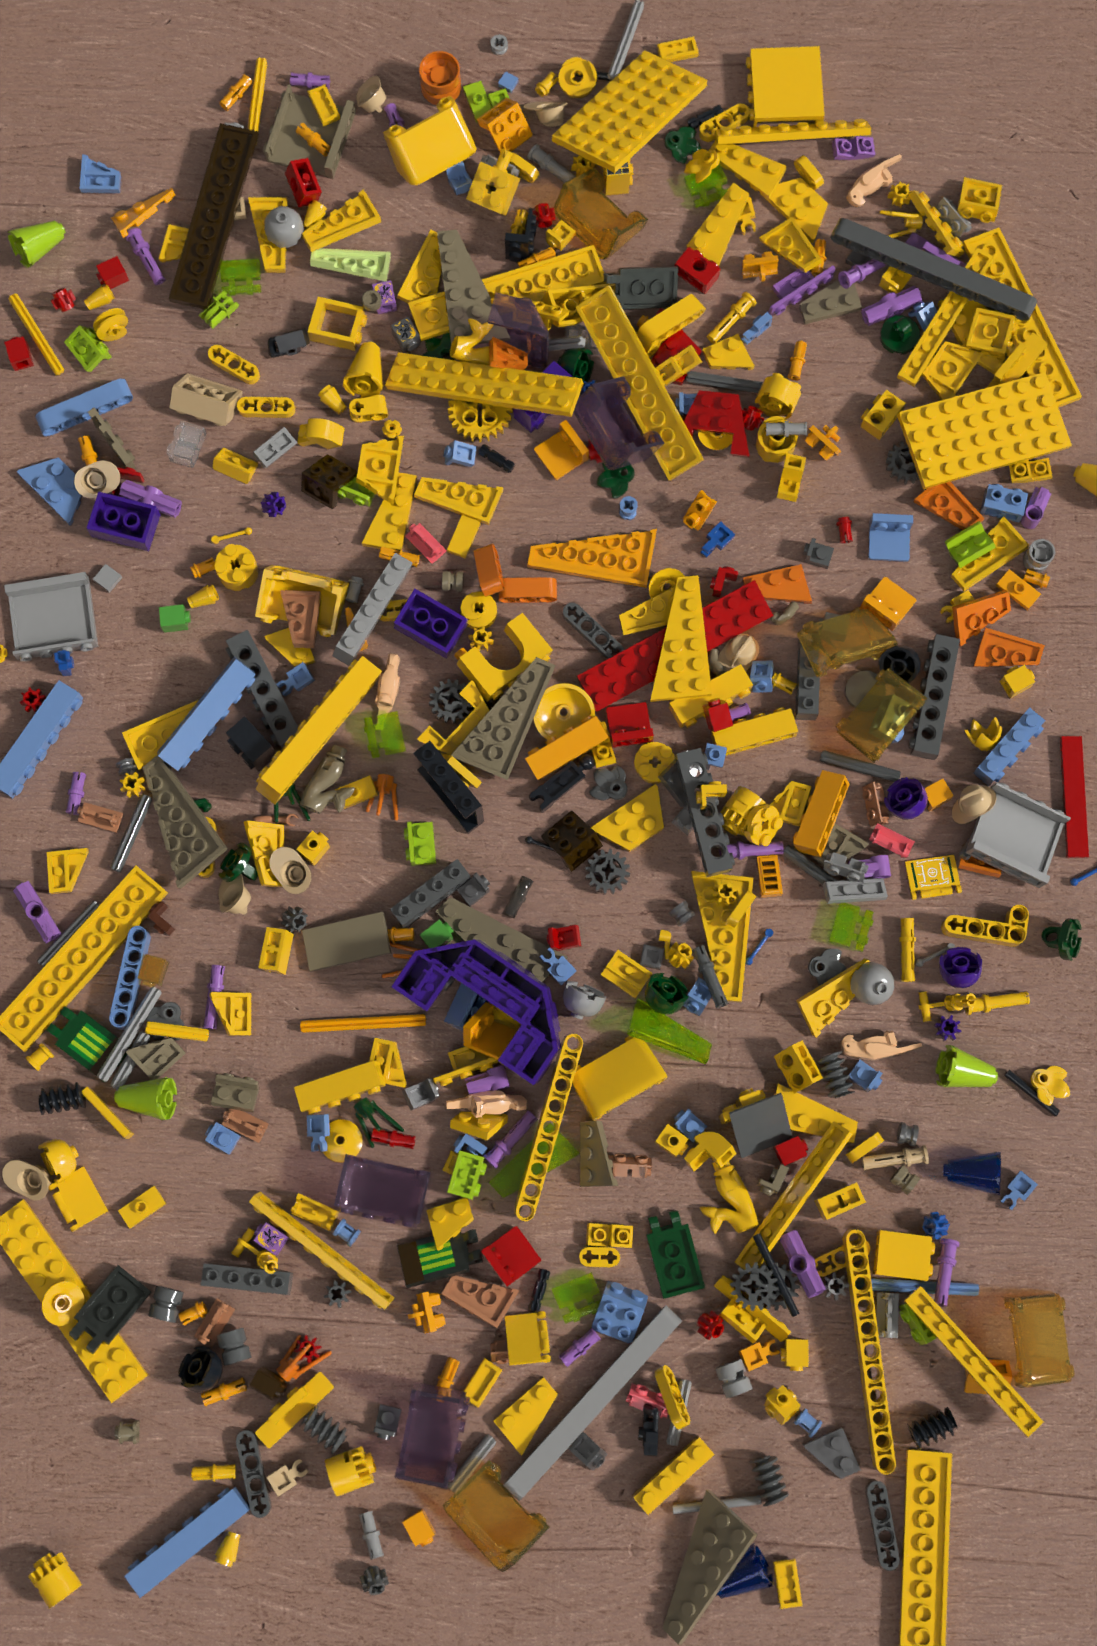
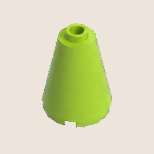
(35, 241)
(961, 1069)
(149, 1098)

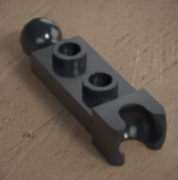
(562, 782)

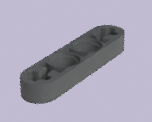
(593, 633)
(257, 1472)
(880, 1525)

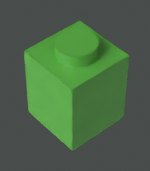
(174, 618)
(437, 934)

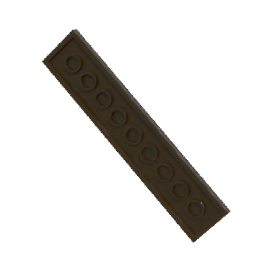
(213, 216)

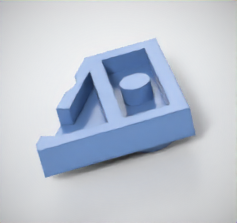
(98, 178)

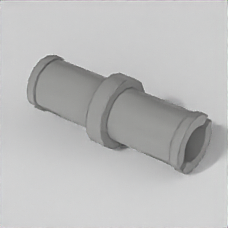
(786, 428)
(371, 1535)

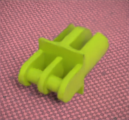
(217, 311)

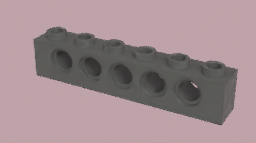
(242, 644)
(948, 649)
(711, 864)

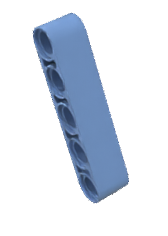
(76, 409)
(129, 967)

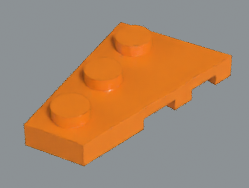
(949, 505)
(783, 584)
(978, 613)
(1002, 649)

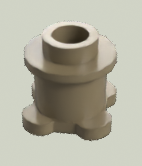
(127, 1432)

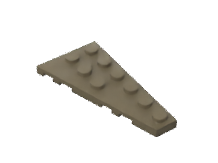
(464, 289)
(500, 734)
(184, 828)
(473, 925)
(712, 1554)

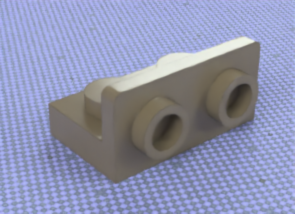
(235, 1092)
(776, 1177)

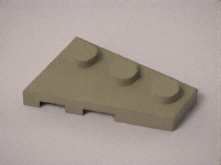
(830, 303)
(113, 441)
(594, 1160)

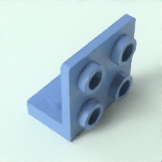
(890, 537)

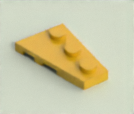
(526, 1414)

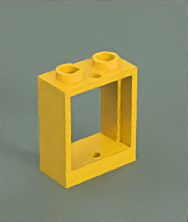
(317, 335)

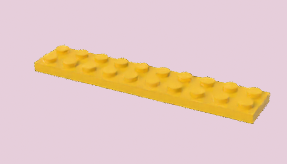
(1006, 271)
(531, 281)
(484, 384)
(648, 395)
(80, 958)
(43, 1265)
(925, 1548)

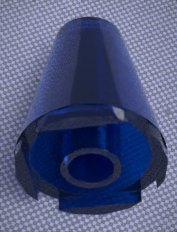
(976, 1172)
(748, 1575)

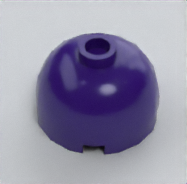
(906, 798)
(960, 967)

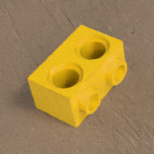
(885, 416)
(801, 1065)
(840, 1201)

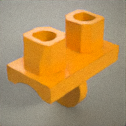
(759, 267)
(816, 436)
(699, 511)
(423, 1312)

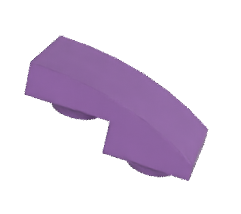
(857, 148)

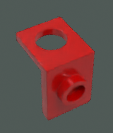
(129, 474)

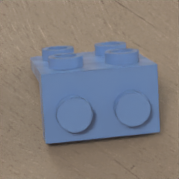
(619, 1312)

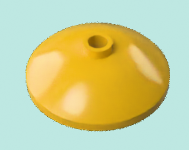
(558, 696)

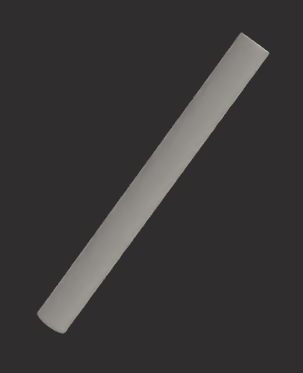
(731, 1503)

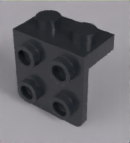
(521, 246)

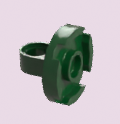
(899, 335)
(237, 863)
(1067, 938)

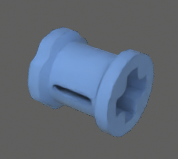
(628, 502)
(346, 1232)
(807, 1422)

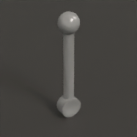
(919, 962)

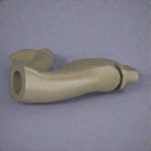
(325, 776)

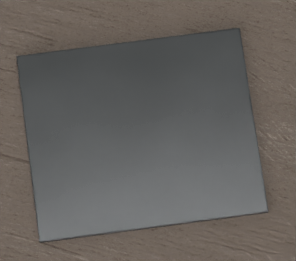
(760, 1125)

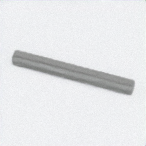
(626, 39)
(129, 1034)

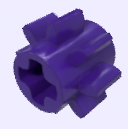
(273, 504)
(944, 1022)

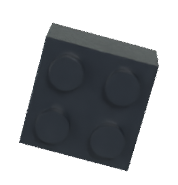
(251, 744)

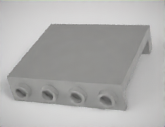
(52, 616)
(1017, 835)

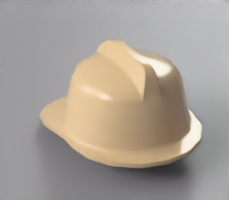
(371, 95)
(548, 112)
(96, 477)
(739, 650)
(973, 803)
(290, 870)
(234, 896)
(27, 1179)

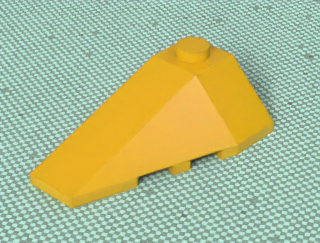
(569, 298)

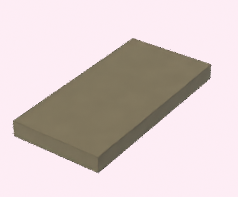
(346, 941)

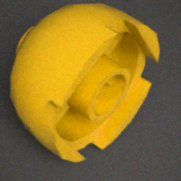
(59, 1158)

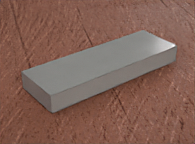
(850, 891)

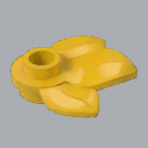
(702, 164)
(1052, 1086)

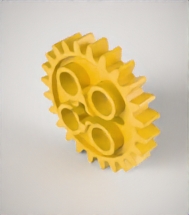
(461, 411)

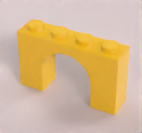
(493, 681)

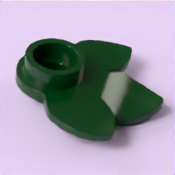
(685, 143)
(438, 348)
(615, 481)

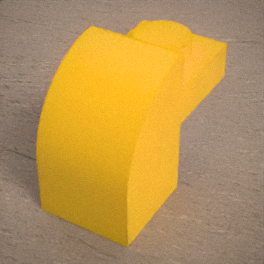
(321, 432)
(791, 477)
(709, 1146)

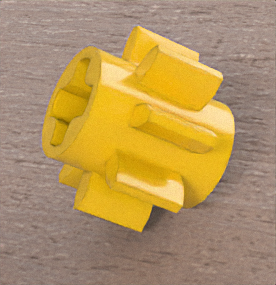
(578, 165)
(899, 194)
(483, 635)
(137, 783)
(721, 896)
(680, 955)

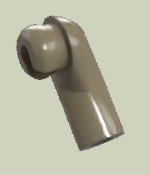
(788, 613)
(715, 666)

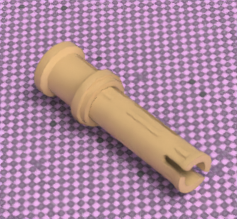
(906, 1157)

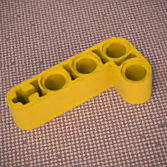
(669, 322)
(983, 927)

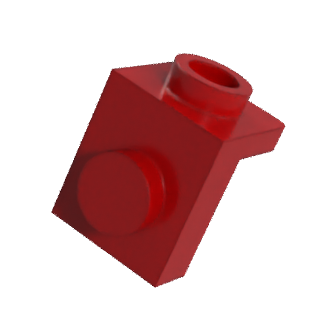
(723, 573)
(564, 937)

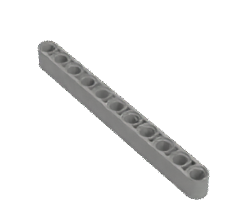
(592, 1403)

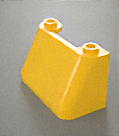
(430, 144)
(278, 578)
(617, 1077)

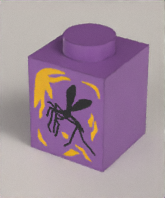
(386, 291)
(270, 1238)

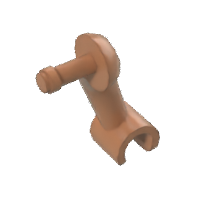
(270, 819)

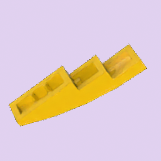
(678, 365)

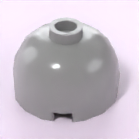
(283, 226)
(872, 983)
(582, 1000)

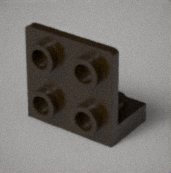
(325, 479)
(572, 840)

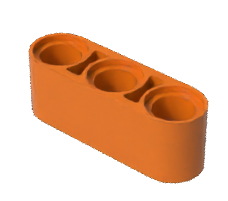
(489, 570)
(529, 590)

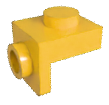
(560, 235)
(714, 789)

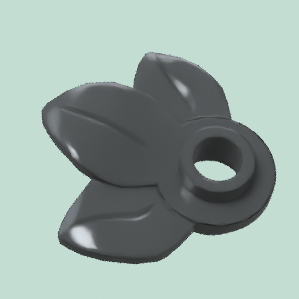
(607, 781)
(830, 965)
(160, 1015)

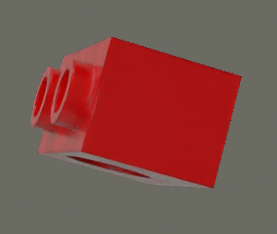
(303, 182)
(701, 279)

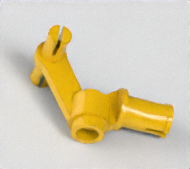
(951, 1002)
(265, 1259)

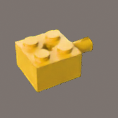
(499, 178)

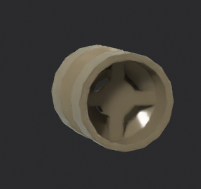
(452, 581)
(908, 1183)

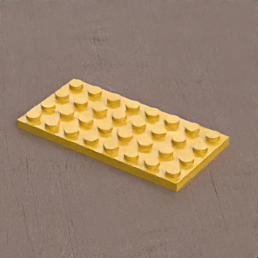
(629, 111)
(984, 430)

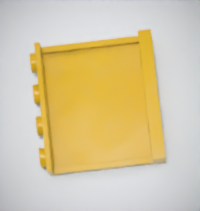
(785, 84)

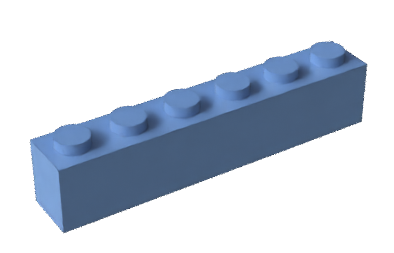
(206, 713)
(37, 738)
(187, 1542)

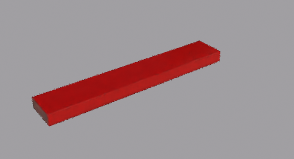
(1074, 796)

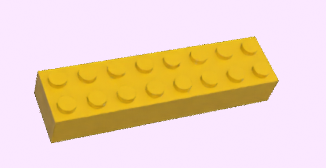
(317, 730)

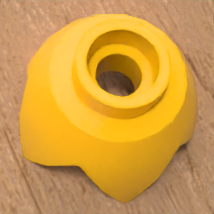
(984, 738)

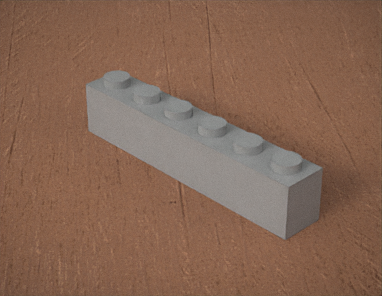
(372, 609)

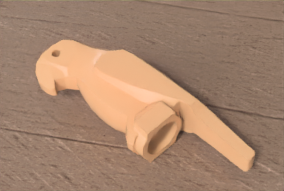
(871, 181)
(388, 685)
(874, 1047)
(488, 1103)

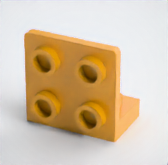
(506, 125)
(562, 451)
(888, 603)
(485, 1034)

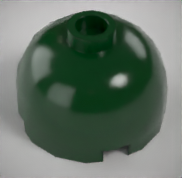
(577, 363)
(665, 994)

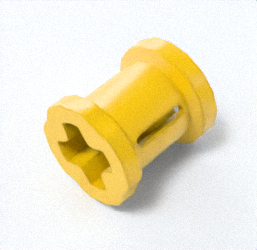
(39, 1057)

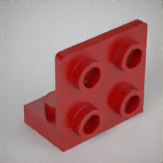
(629, 725)
(511, 1256)

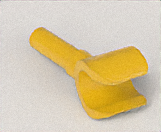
(666, 937)

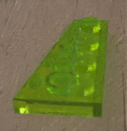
(667, 1033)
(510, 1177)

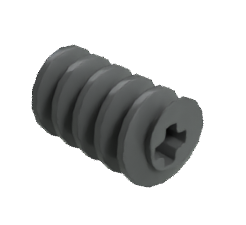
(835, 1075)
(324, 1429)
(769, 1479)

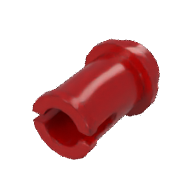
(844, 525)

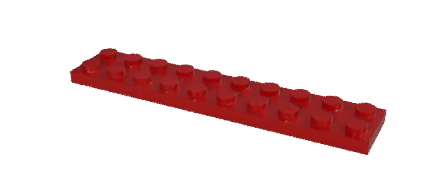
(639, 663)

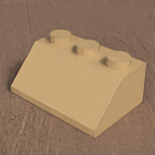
(205, 399)

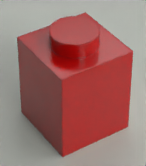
(111, 273)
(19, 353)
(717, 715)
(791, 1150)

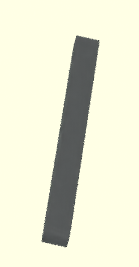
(933, 269)

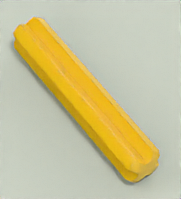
(177, 1031)

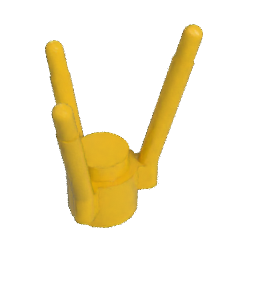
(911, 220)

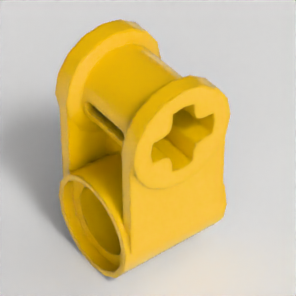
(370, 409)

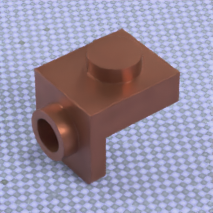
(160, 924)

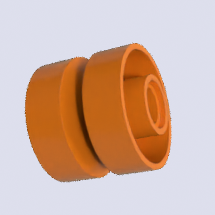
(439, 76)

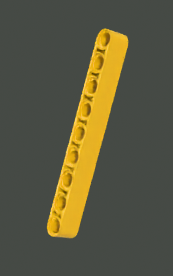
(540, 1134)

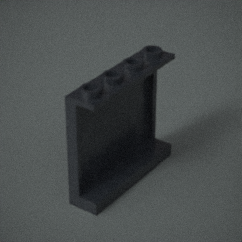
(449, 787)

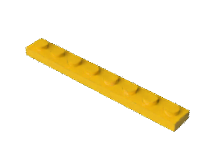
(784, 131)
(940, 324)
(796, 1193)
(316, 1246)
(973, 1361)

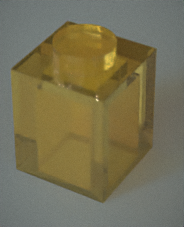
(153, 971)

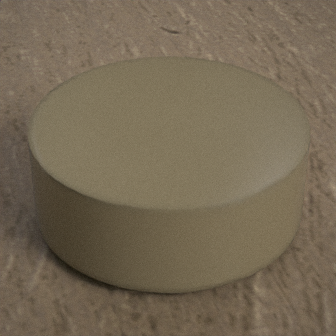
(371, 300)

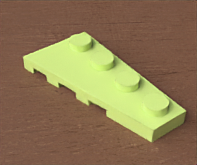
(355, 262)

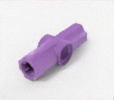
(891, 305)
(152, 496)
(30, 901)
(808, 1275)

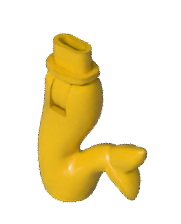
(462, 346)
(735, 1193)

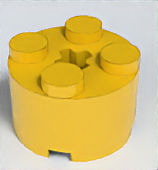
(778, 396)
(774, 447)
(232, 557)

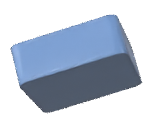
(508, 81)

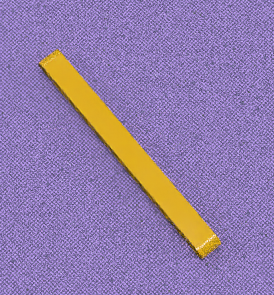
(875, 1358)

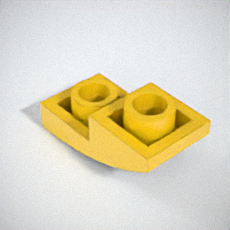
(1030, 471)
(603, 753)
(609, 1235)

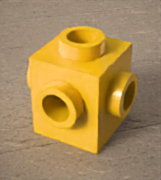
(781, 1404)

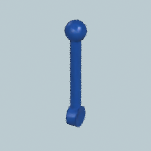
(1074, 882)
(768, 933)

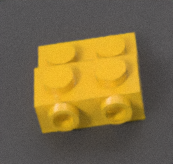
(979, 200)
(992, 332)
(745, 1098)

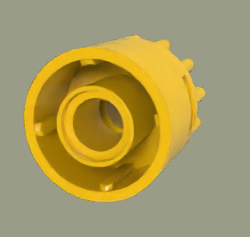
(737, 810)
(350, 1470)
(54, 1579)

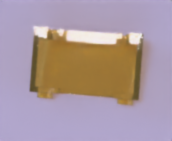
(595, 216)
(844, 640)
(881, 715)
(1039, 1340)
(494, 1518)

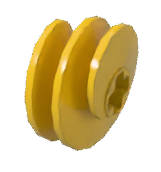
(111, 325)
(475, 619)

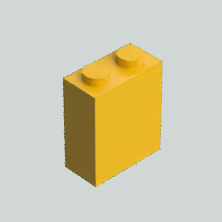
(903, 1255)

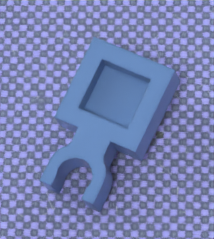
(760, 324)
(298, 677)
(560, 968)
(318, 1128)
(1021, 1187)

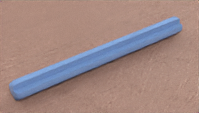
(909, 1286)

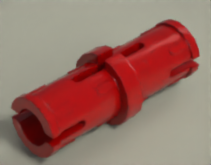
(393, 1138)

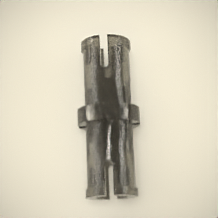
(518, 897)

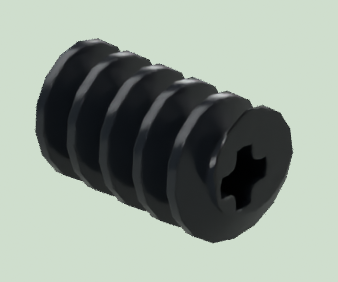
(61, 1099)
(932, 1427)

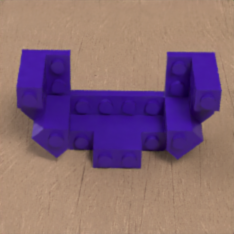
(500, 983)

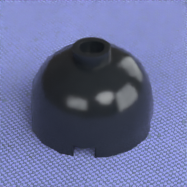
(902, 661)
(200, 1369)

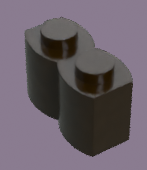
(268, 1383)

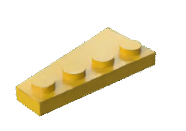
(718, 228)

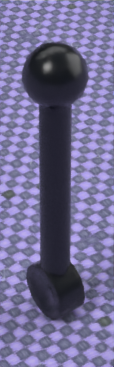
(529, 840)

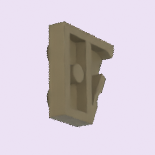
(843, 843)
(156, 1056)

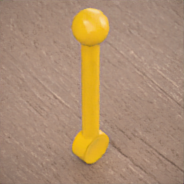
(215, 539)

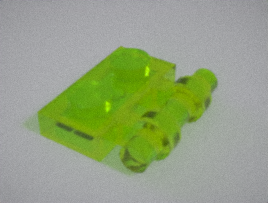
(713, 181)
(241, 270)
(391, 734)
(845, 923)
(575, 1291)

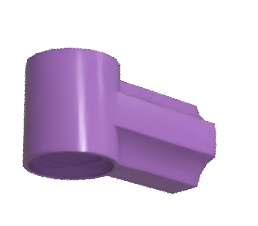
(1035, 507)
(878, 867)
(492, 1080)

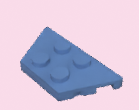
(55, 485)

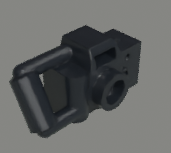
(287, 342)
(649, 1431)

